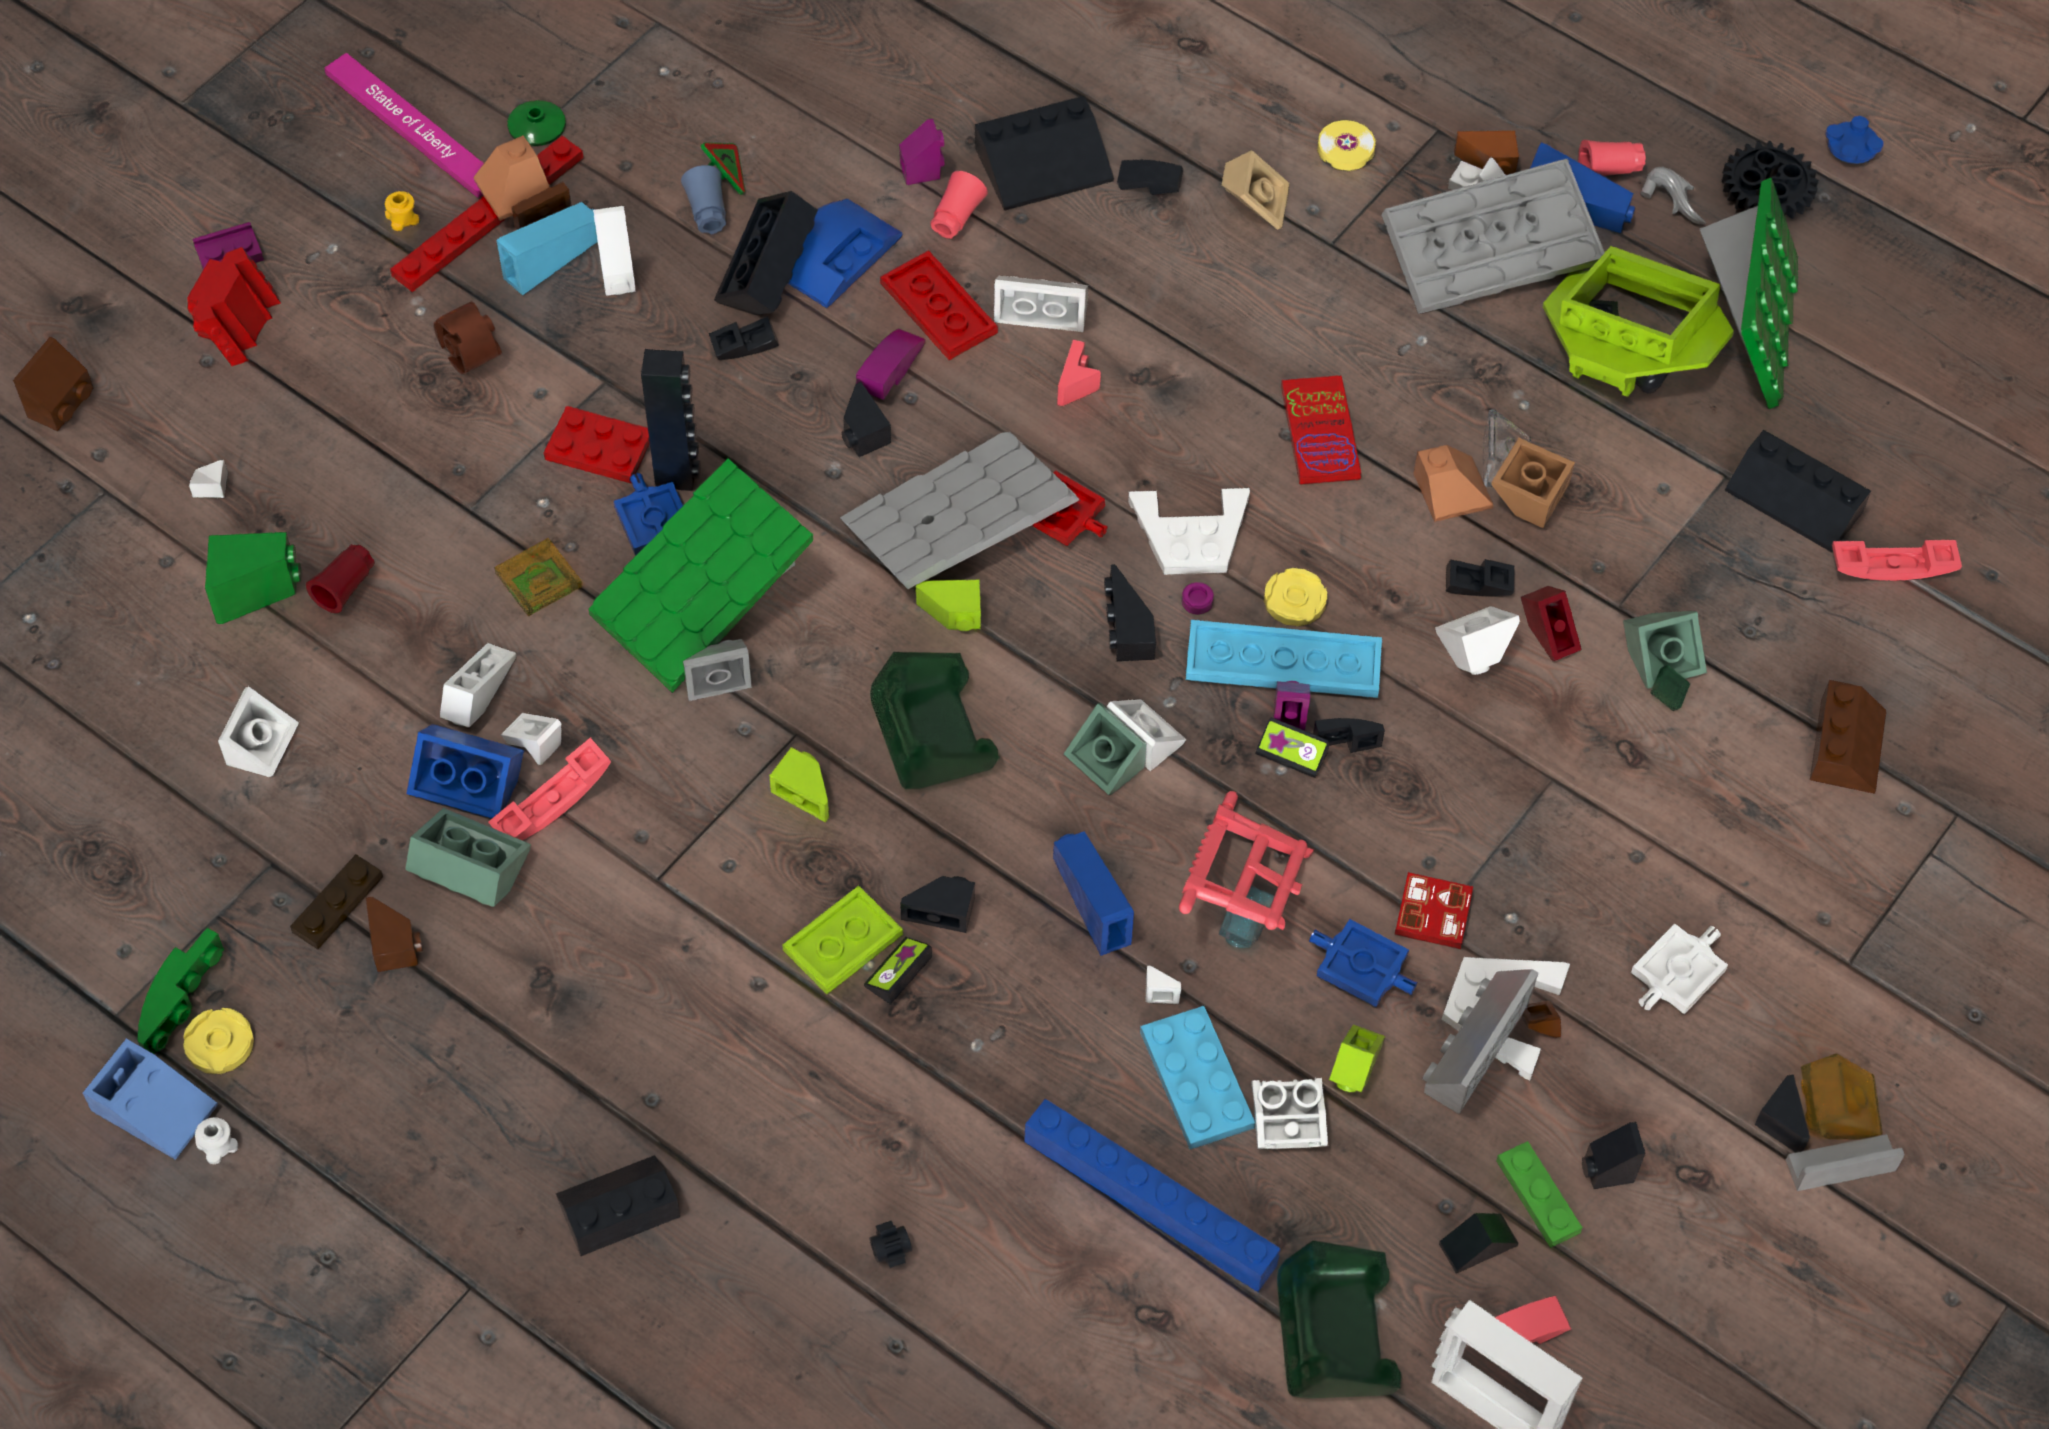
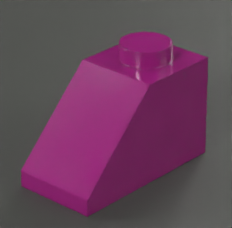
(1292, 703)

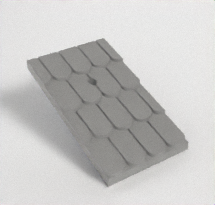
(1493, 236)
(958, 509)

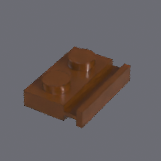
(541, 205)

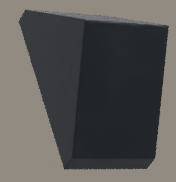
(1784, 1116)
(1477, 1240)

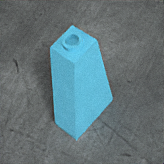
(545, 246)

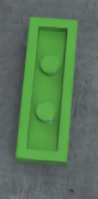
(1539, 1194)

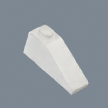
(614, 250)
(475, 684)

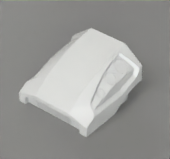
(1293, 1122)

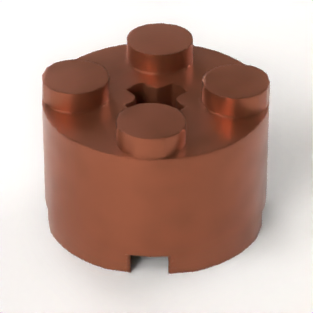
(467, 337)

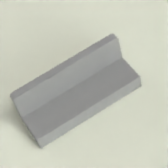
(1843, 1162)

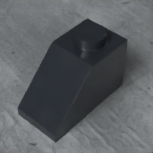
(864, 423)
(941, 904)
(1614, 1157)

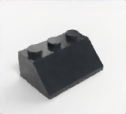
(619, 1205)

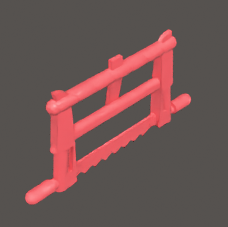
(1237, 900)

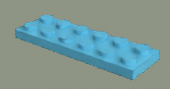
(1270, 654)

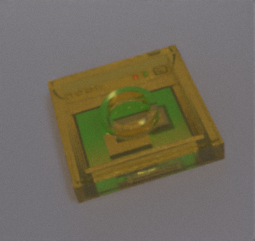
(538, 576)

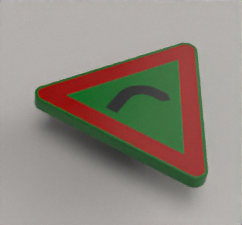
(727, 160)

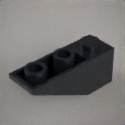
(1132, 620)

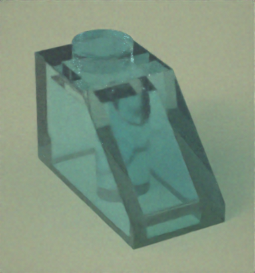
(1240, 930)

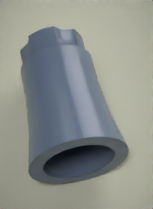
(705, 197)

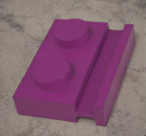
(218, 243)

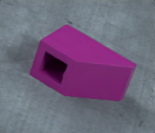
(921, 154)

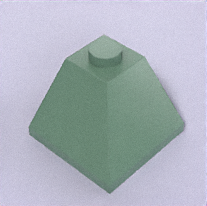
(1665, 640)

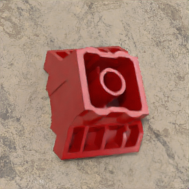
(231, 304)

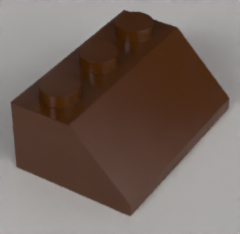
(1848, 738)

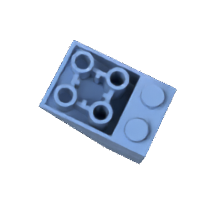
(148, 1099)

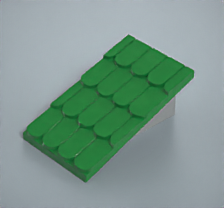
(1758, 278)
(700, 573)

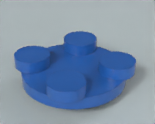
(1853, 141)

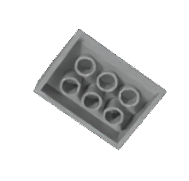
(1480, 1037)

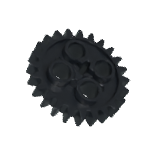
(1793, 182)

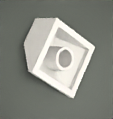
(1478, 638)

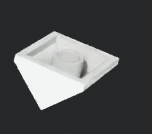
(1150, 727)
(256, 734)

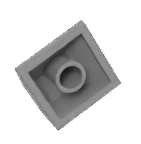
(718, 670)

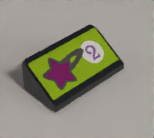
(1293, 747)
(899, 969)

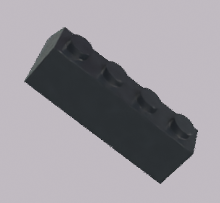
(767, 253)
(1798, 490)

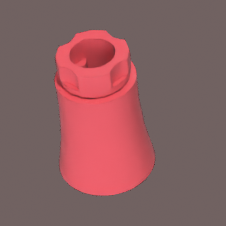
(1612, 157)
(958, 203)

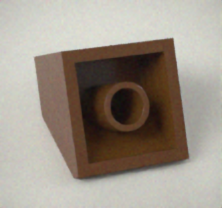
(52, 385)

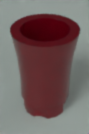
(340, 578)

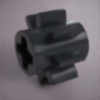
(890, 1244)

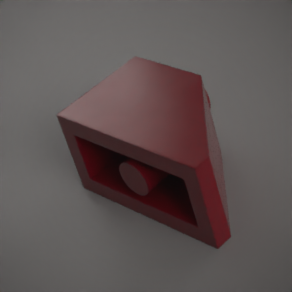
(1552, 621)

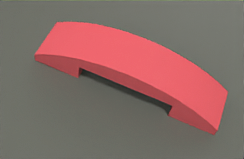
(1896, 564)
(555, 795)

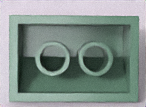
(466, 857)

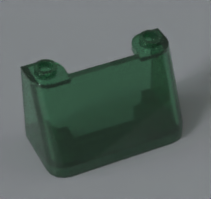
(926, 720)
(1332, 1322)

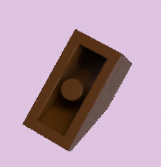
(391, 937)

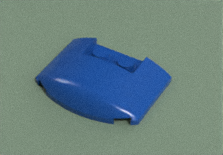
(840, 250)

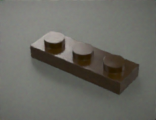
(336, 901)

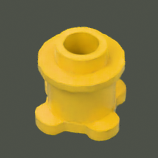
(400, 210)

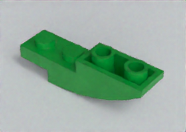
(167, 997)

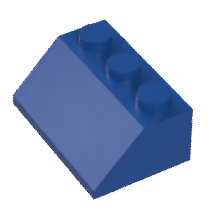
(464, 771)

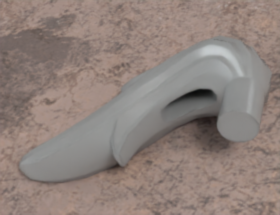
(1676, 187)

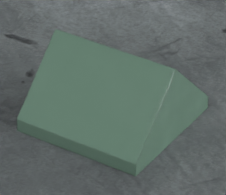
(1107, 750)

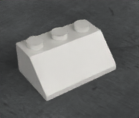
(1040, 303)

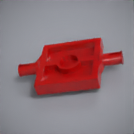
(1077, 517)

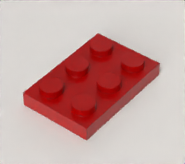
(597, 444)

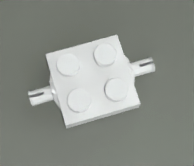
(1679, 968)

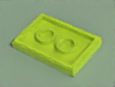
(842, 939)

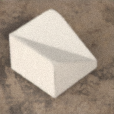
(209, 480)
(1161, 987)

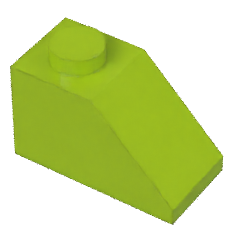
(951, 602)
(801, 783)
(1356, 1059)

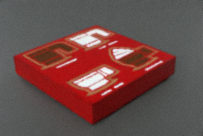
(1434, 910)

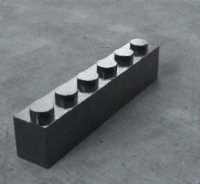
(670, 418)

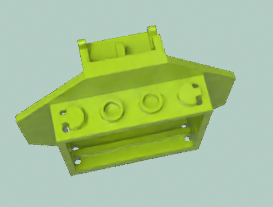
(1621, 349)

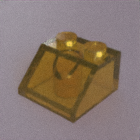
(1840, 1099)

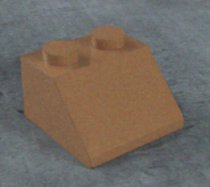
(1532, 481)

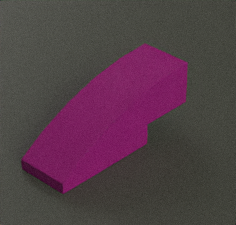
(889, 362)

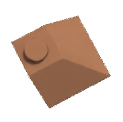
(510, 176)
(1450, 483)

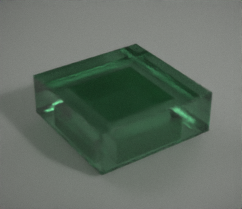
(1670, 688)

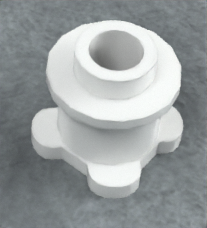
(214, 1139)

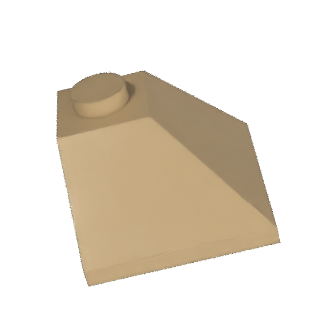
(1257, 187)

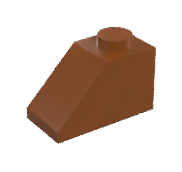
(1479, 146)

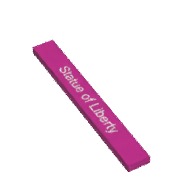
(406, 120)

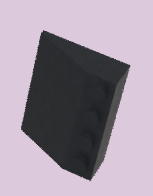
(1043, 153)

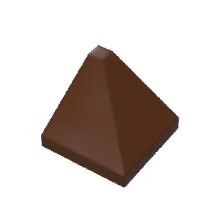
(1543, 1018)

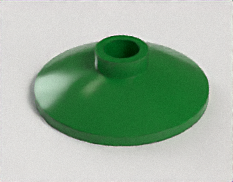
(538, 122)

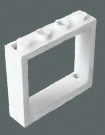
(1515, 1356)

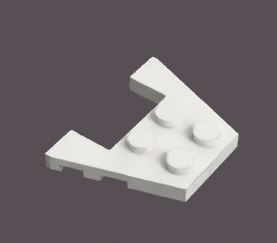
(1191, 542)
(1470, 977)

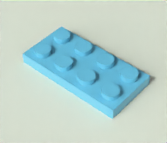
(1197, 1077)

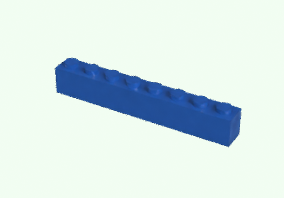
(1152, 1195)

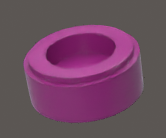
(1197, 598)

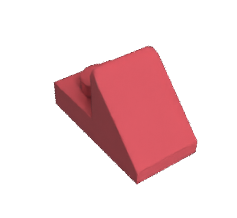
(1076, 378)

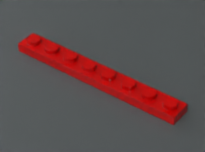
(474, 223)

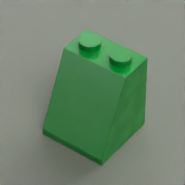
(249, 573)

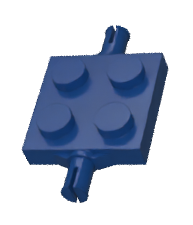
(646, 511)
(1362, 962)

